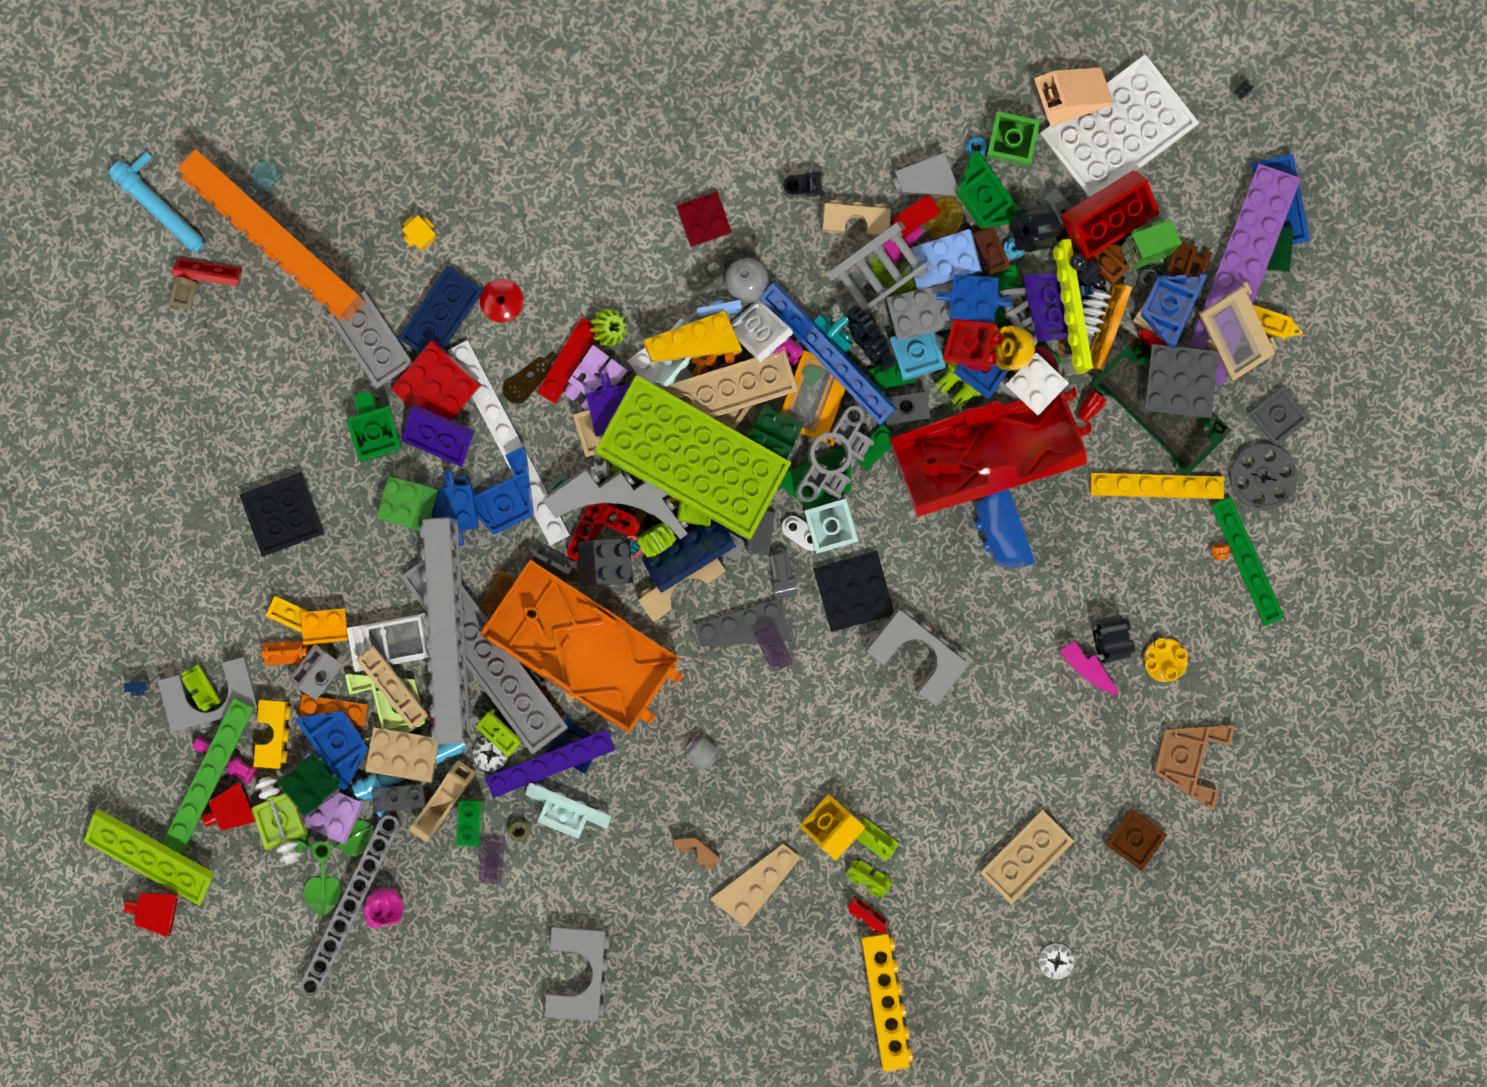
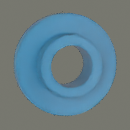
(977, 140)

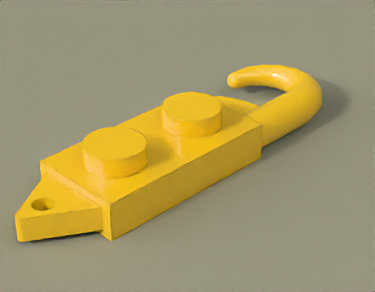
(1276, 323)

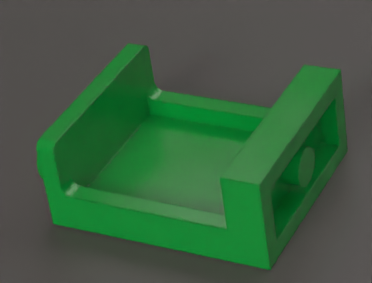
(470, 823)

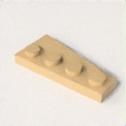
(751, 890)

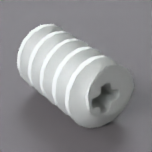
(1093, 310)

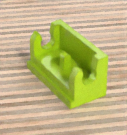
(498, 733)

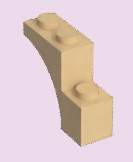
(442, 801)

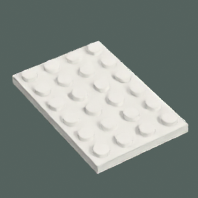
(1123, 136)

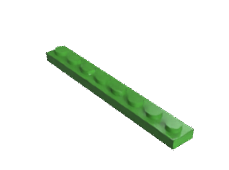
(208, 775)

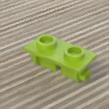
(196, 680)
(877, 840)
(877, 884)

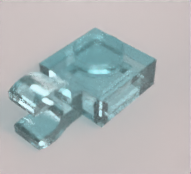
(264, 178)

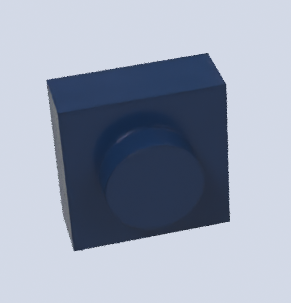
(137, 688)

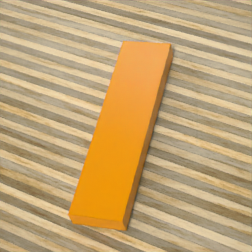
(1114, 312)

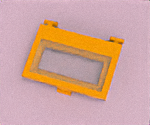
(816, 398)

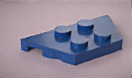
(1171, 305)
(336, 742)

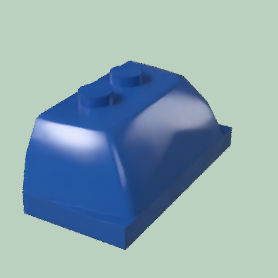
(1002, 530)

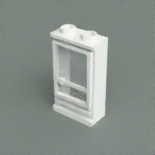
(395, 639)

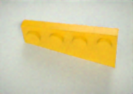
(697, 339)

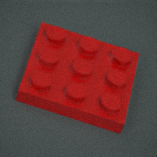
(436, 383)

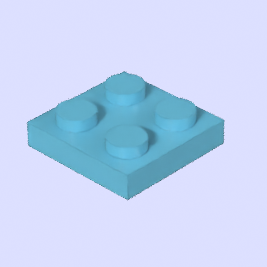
(917, 355)

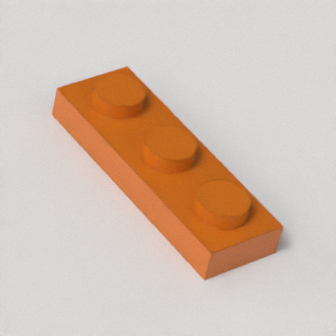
(356, 711)

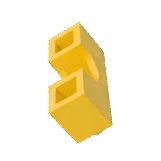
(276, 715)

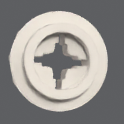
(481, 759)
(1050, 953)

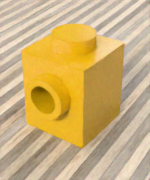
(418, 232)

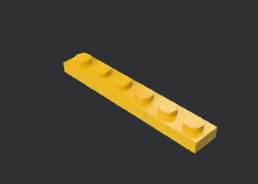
(1157, 486)

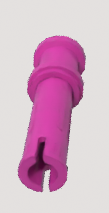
(235, 764)

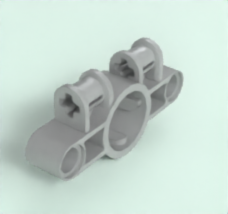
(843, 433)

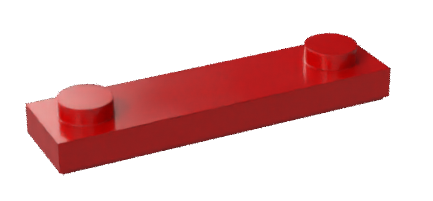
(567, 361)

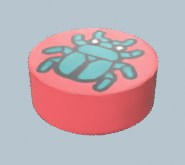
(635, 549)

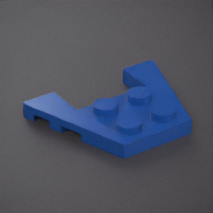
(508, 501)

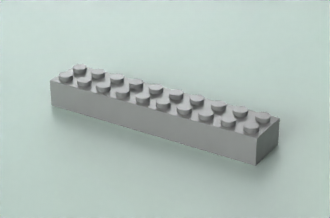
(446, 631)

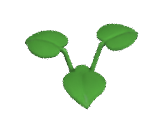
(323, 892)

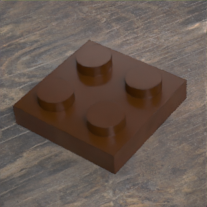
(1136, 839)

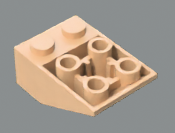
(1072, 93)

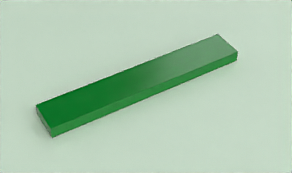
(1247, 561)

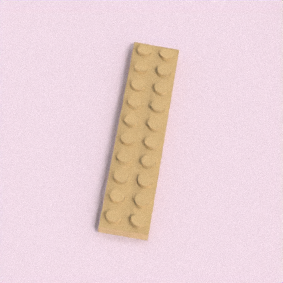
(717, 391)

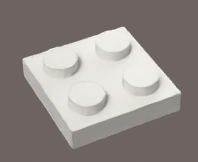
(1037, 384)

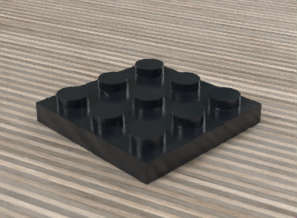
(282, 514)
(854, 591)

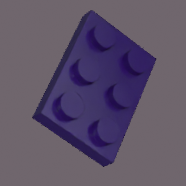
(1046, 306)
(437, 435)

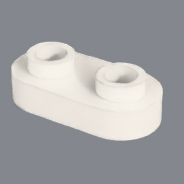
(800, 535)

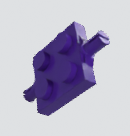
(605, 403)

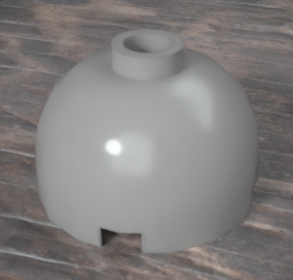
(747, 280)

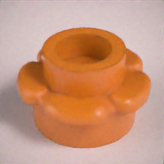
(1220, 551)

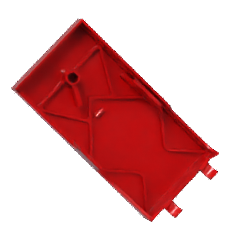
(988, 451)

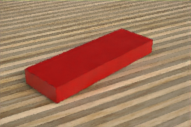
(207, 272)

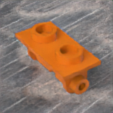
(284, 652)

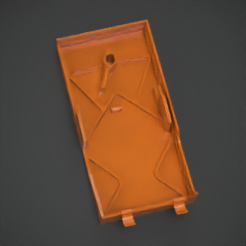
(580, 647)

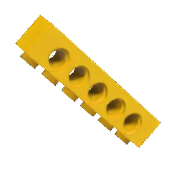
(889, 1059)

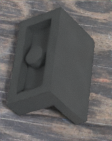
(762, 536)

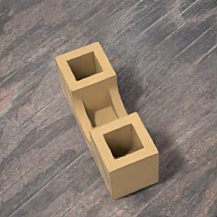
(836, 216)

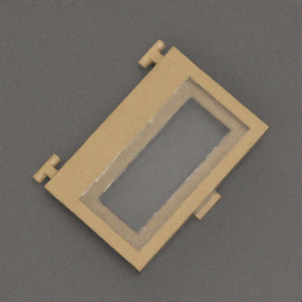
(1237, 333)

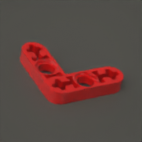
(601, 518)

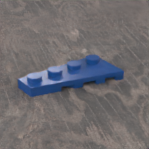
(1296, 215)

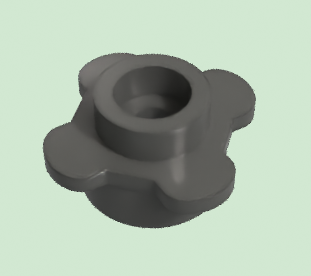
(1143, 282)

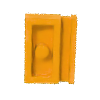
(324, 626)

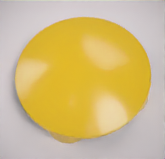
(1165, 660)

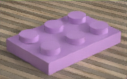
(335, 817)

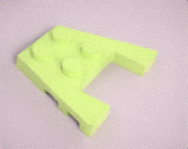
(387, 714)

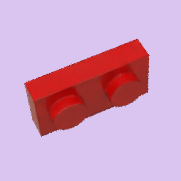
(874, 920)

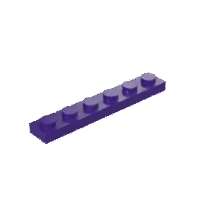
(550, 763)

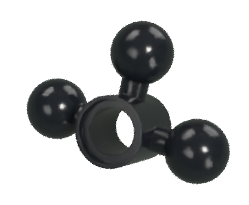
(1087, 271)

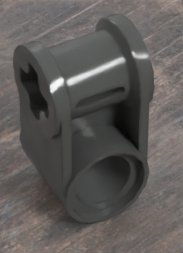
(1056, 201)

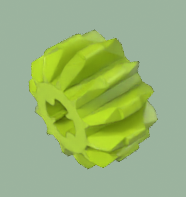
(607, 319)
(656, 539)

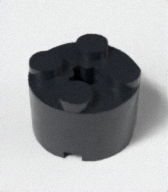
(1035, 228)
(1113, 638)

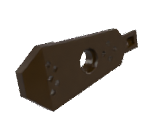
(524, 385)

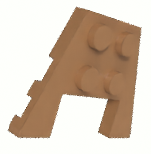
(1182, 758)

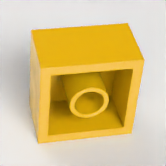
(832, 827)

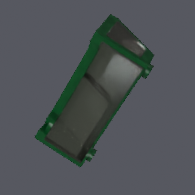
(1183, 436)

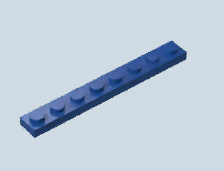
(828, 353)

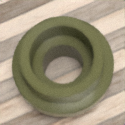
(526, 830)

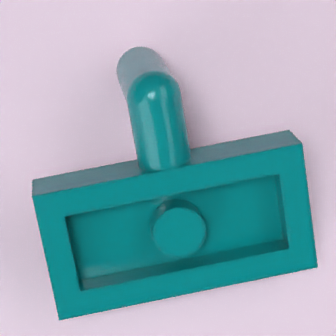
(833, 330)

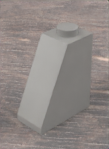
(927, 177)

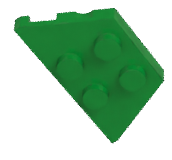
(984, 194)
(793, 478)

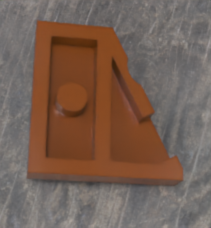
(1112, 263)

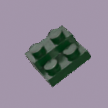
(776, 430)
(310, 785)

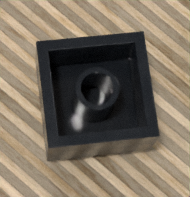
(605, 562)

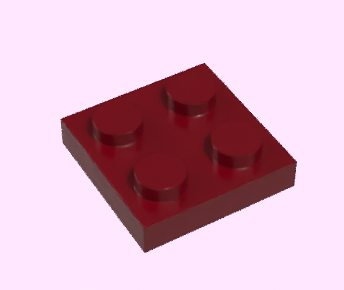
(704, 219)

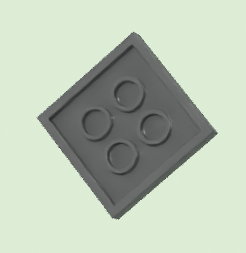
(1181, 380)

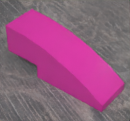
(1088, 668)

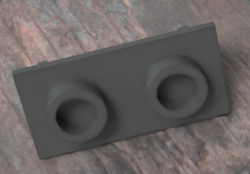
(551, 561)

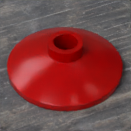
(509, 309)

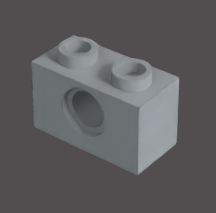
(315, 672)

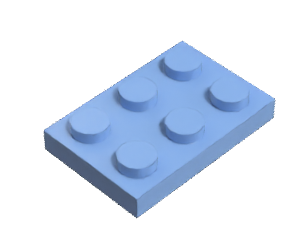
(947, 257)

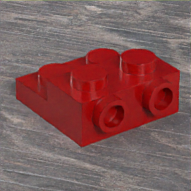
(972, 344)

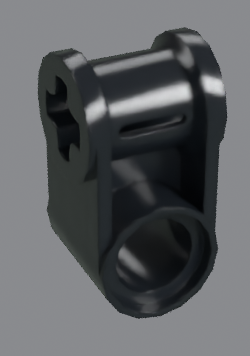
(805, 185)

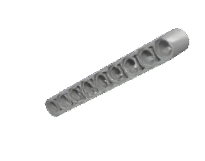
(341, 911)

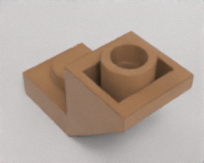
(704, 854)

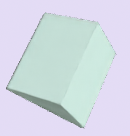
(831, 526)

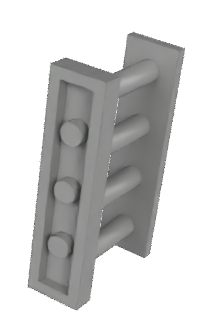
(877, 248)

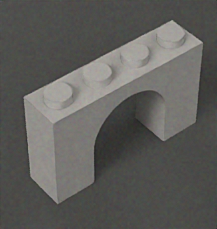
(947, 664)
(184, 715)
(591, 945)

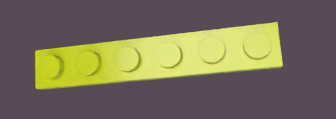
(1073, 308)

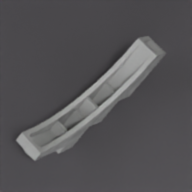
(619, 488)

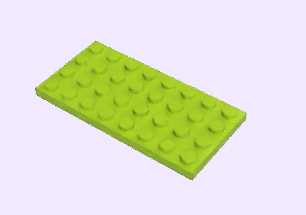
(692, 457)

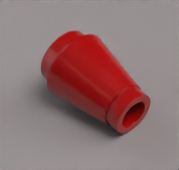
(1091, 406)

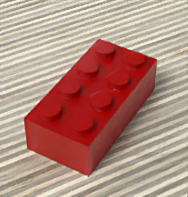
(1110, 214)

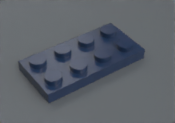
(441, 311)
(689, 554)

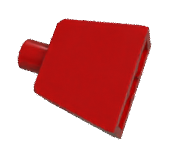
(230, 809)
(154, 911)

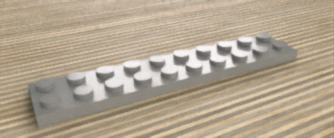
(500, 674)

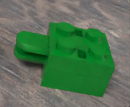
(374, 428)

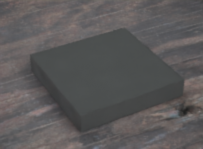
(1278, 416)

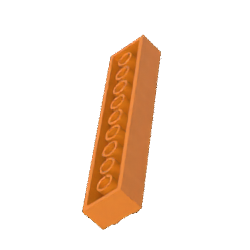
(265, 231)

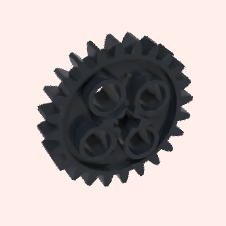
(870, 338)

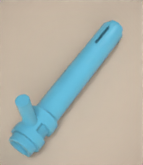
(132, 184)
(363, 788)

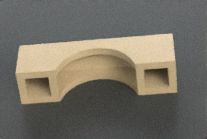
(659, 604)

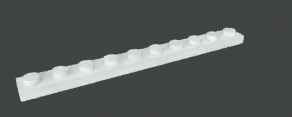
(508, 439)

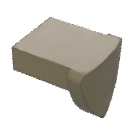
(183, 292)

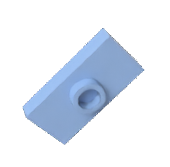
(719, 306)

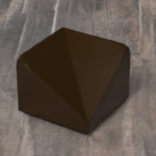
(640, 515)

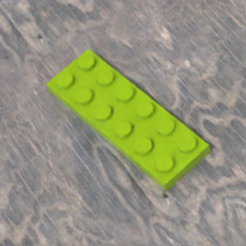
(149, 857)

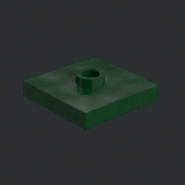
(1282, 253)

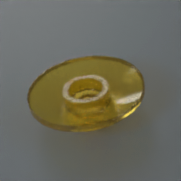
(950, 209)

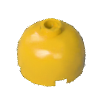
(1015, 349)

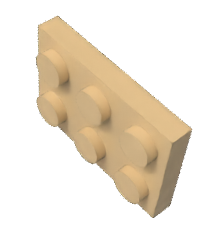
(402, 755)

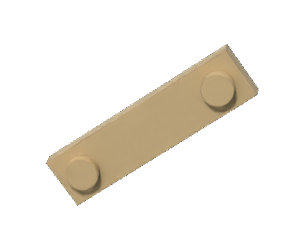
(392, 687)

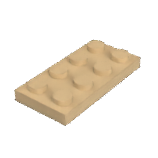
(1026, 857)

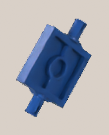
(974, 298)
(457, 503)

